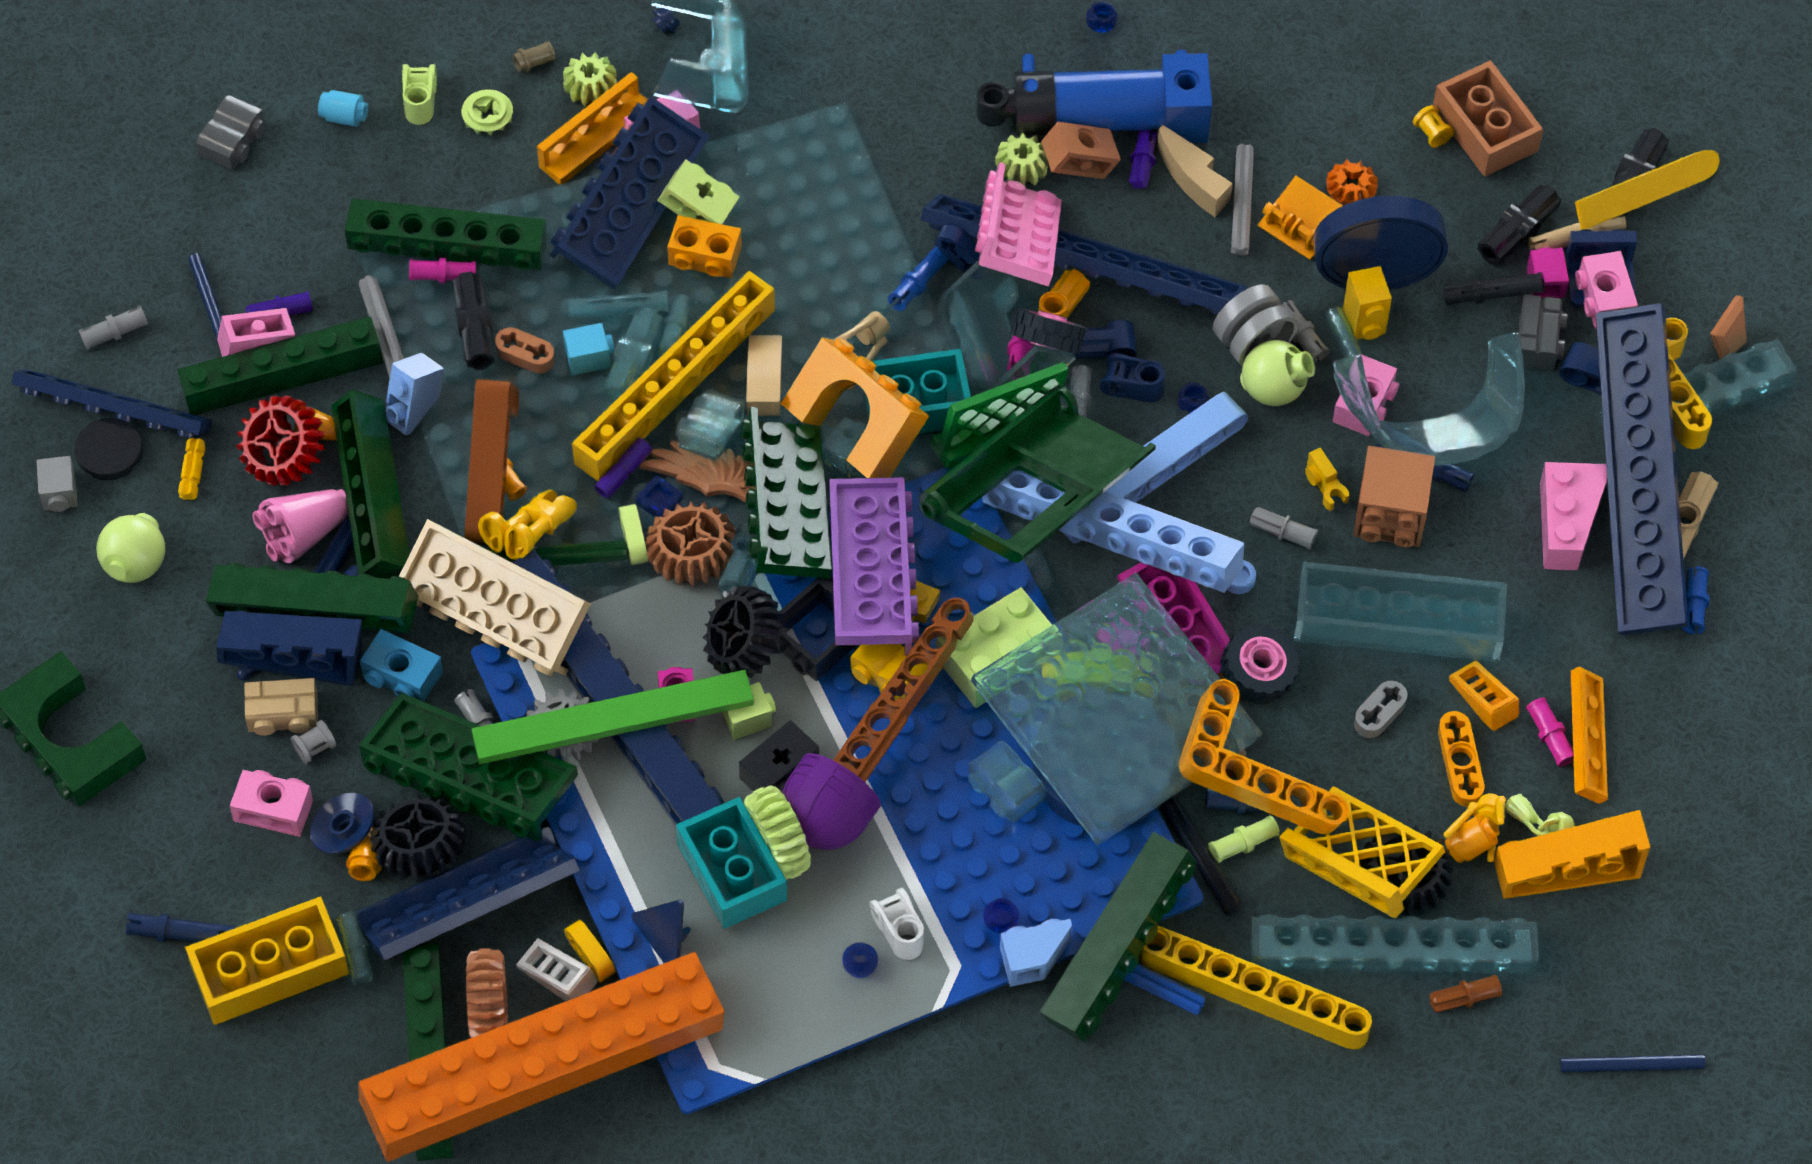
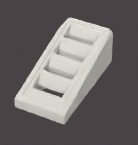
(577, 981)

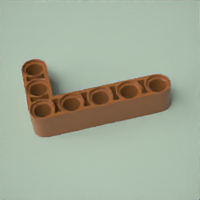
(493, 407)

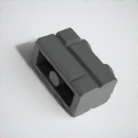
(1539, 331)

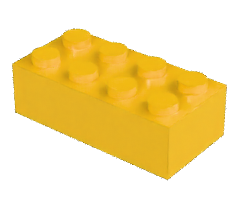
(267, 960)

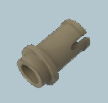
(533, 57)

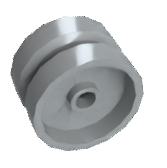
(1253, 319)

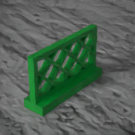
(964, 436)

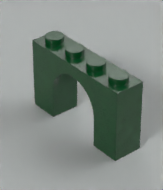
(77, 770)

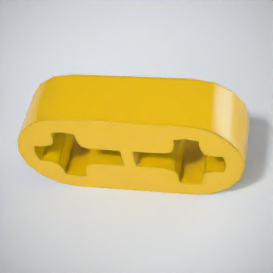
(589, 950)

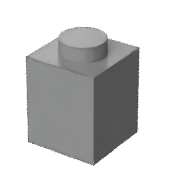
(56, 483)

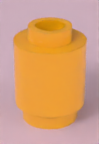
(1472, 838)

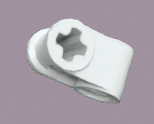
(898, 918)

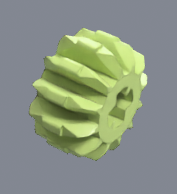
(588, 78)
(1023, 159)

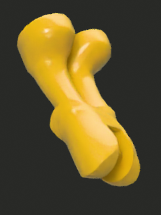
(525, 528)

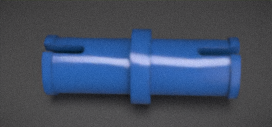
(1696, 599)

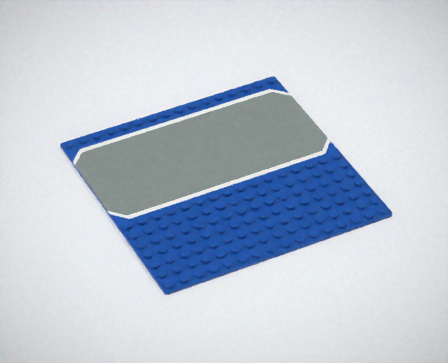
(932, 835)

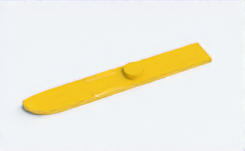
(1646, 188)

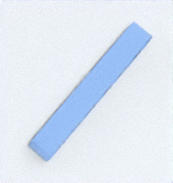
(1181, 447)

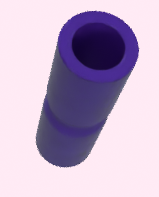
(626, 464)

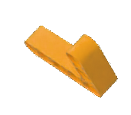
(1250, 772)

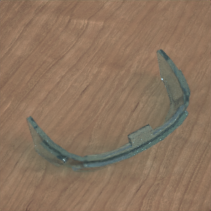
(1455, 437)

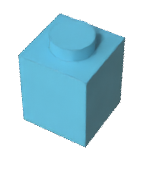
(588, 348)

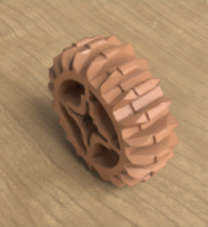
(697, 540)
(486, 991)

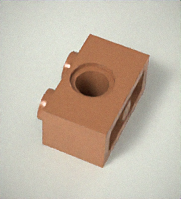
(1080, 150)

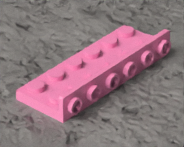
(1018, 229)

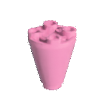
(299, 521)

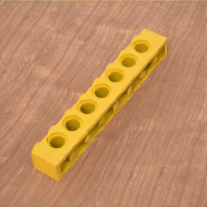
(674, 375)

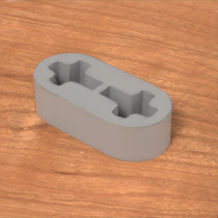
(1386, 714)

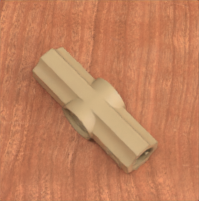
(1694, 503)

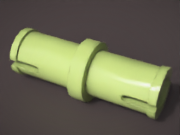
(1244, 839)

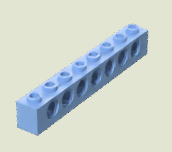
(1131, 531)

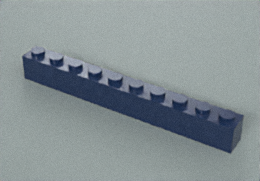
(651, 751)

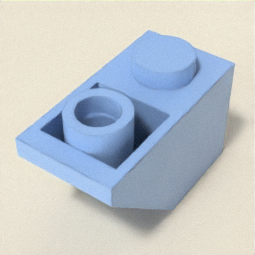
(412, 391)
(1034, 950)

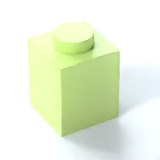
(753, 718)

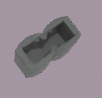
(230, 132)

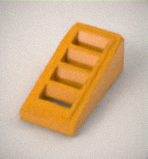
(1493, 713)

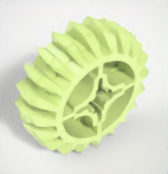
(779, 830)

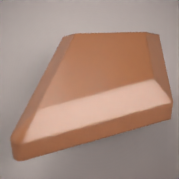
(1730, 331)

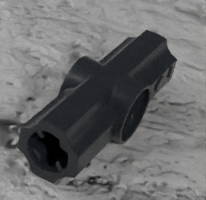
(1643, 156)
(1519, 224)
(473, 321)

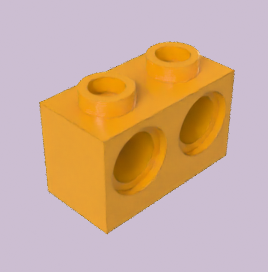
(705, 241)

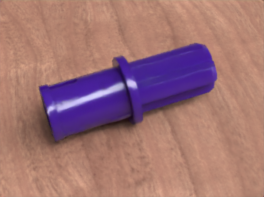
(1143, 159)
(295, 304)

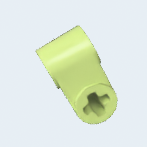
(419, 93)

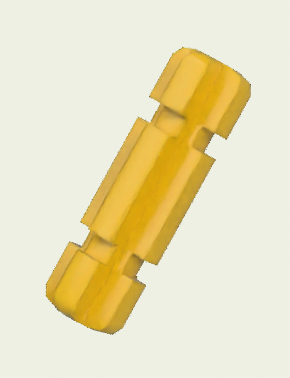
(191, 469)

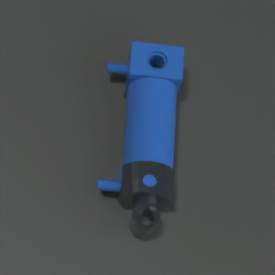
(1111, 100)

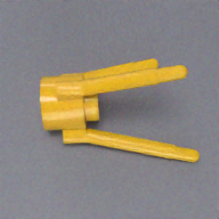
(1488, 806)

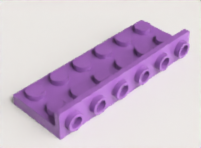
(873, 562)

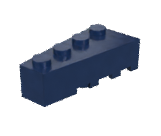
(292, 645)

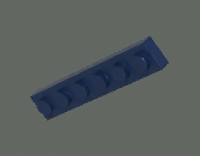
(97, 400)

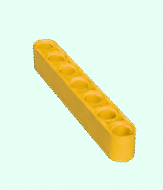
(1266, 1000)

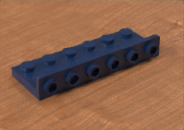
(623, 199)
(464, 893)

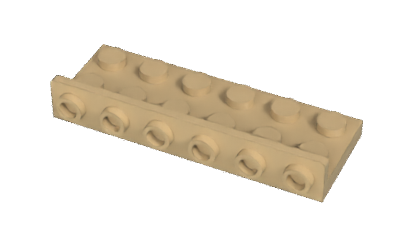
(494, 598)

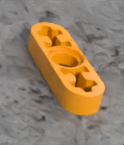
(1465, 745)

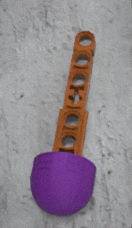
(832, 794)

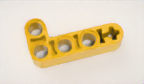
(1690, 416)

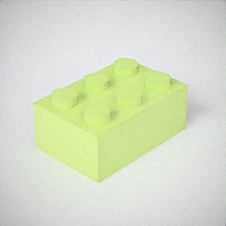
(992, 636)

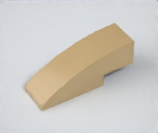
(1194, 171)
(764, 374)

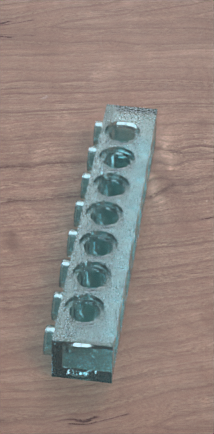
(1412, 956)

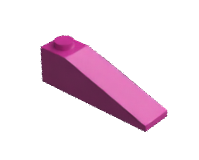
(1187, 608)

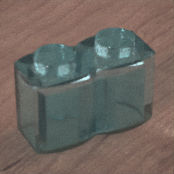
(710, 424)
(1006, 781)

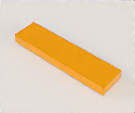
(1589, 735)

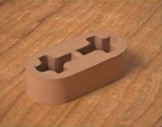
(523, 352)

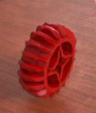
(294, 451)

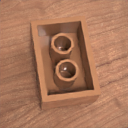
(1488, 118)

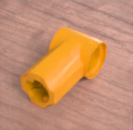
(1065, 294)

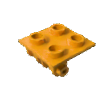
(1297, 215)

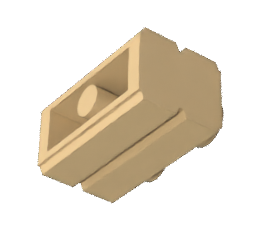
(281, 705)

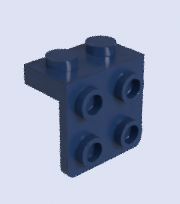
(1589, 243)

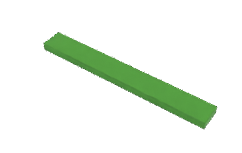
(612, 716)

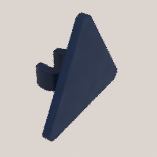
(663, 928)

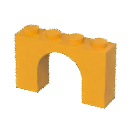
(893, 415)

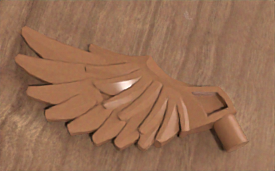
(701, 473)

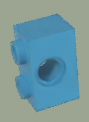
(392, 652)

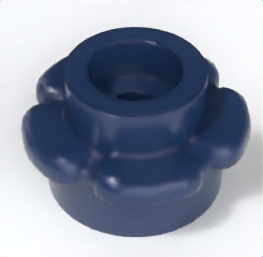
(665, 20)

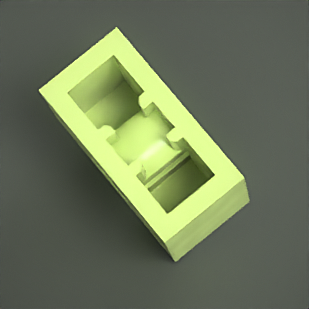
(683, 194)

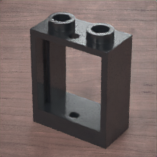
(818, 591)

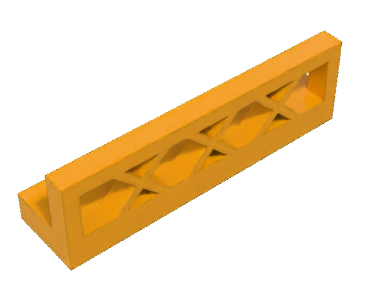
(594, 133)

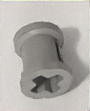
(313, 742)

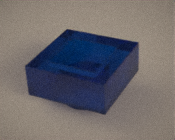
(658, 496)

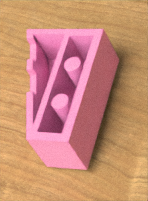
(1568, 510)

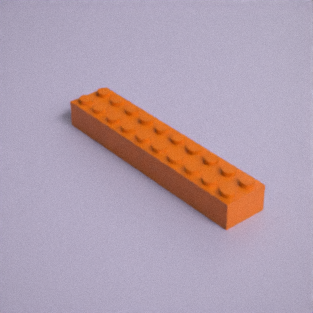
(540, 1056)

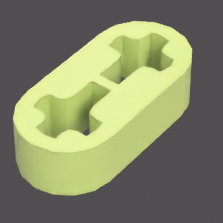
(633, 534)

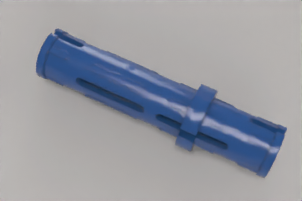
(915, 282)

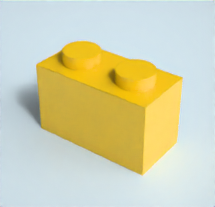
(1367, 303)

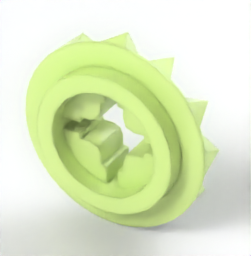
(481, 102)

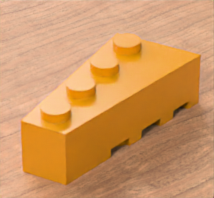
(1574, 857)

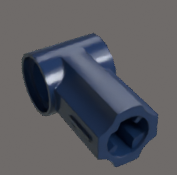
(1114, 338)

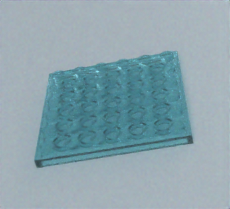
(1108, 706)

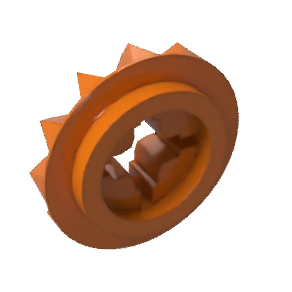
(1346, 193)

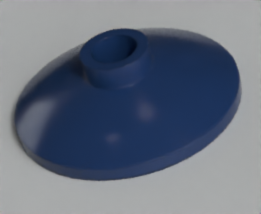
(342, 823)

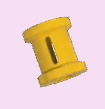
(1433, 126)

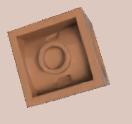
(1394, 496)

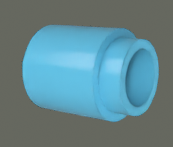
(342, 108)

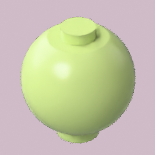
(1276, 372)
(131, 548)

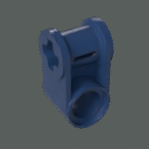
(1582, 367)
(1132, 378)

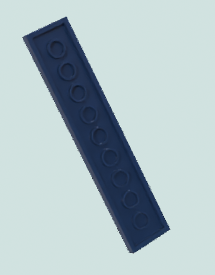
(1103, 259)
(1641, 470)

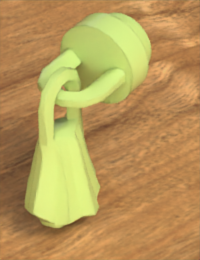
(1523, 811)

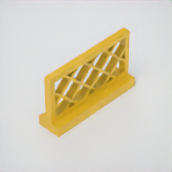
(1350, 876)

